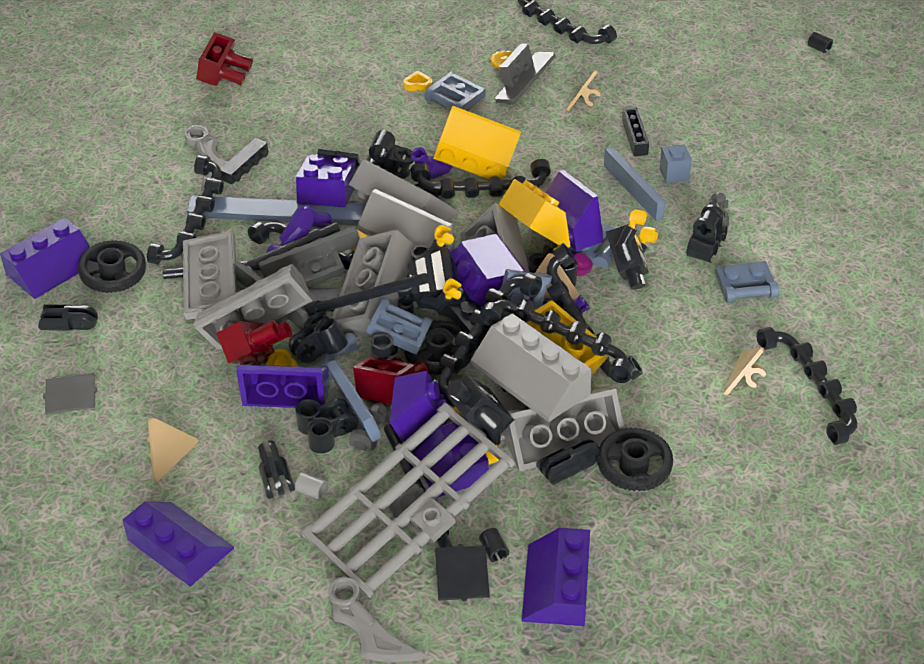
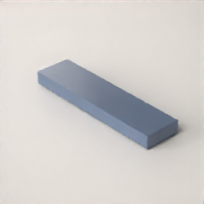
(634, 183)
(354, 400)

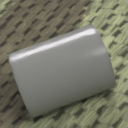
(311, 486)

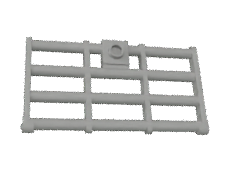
(423, 512)

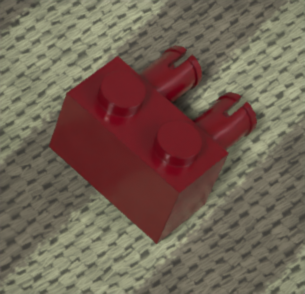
(216, 62)
(252, 341)
(376, 377)

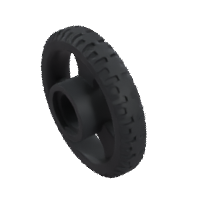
(111, 266)
(438, 342)
(634, 458)

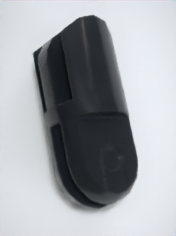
(67, 317)
(569, 460)
(274, 467)

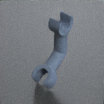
(351, 346)

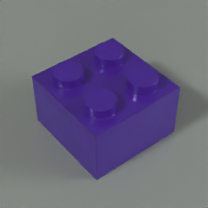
(325, 181)

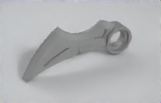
(205, 146)
(375, 641)

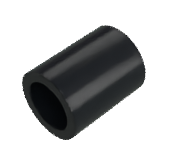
(820, 42)
(494, 543)

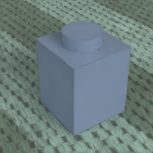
(675, 163)

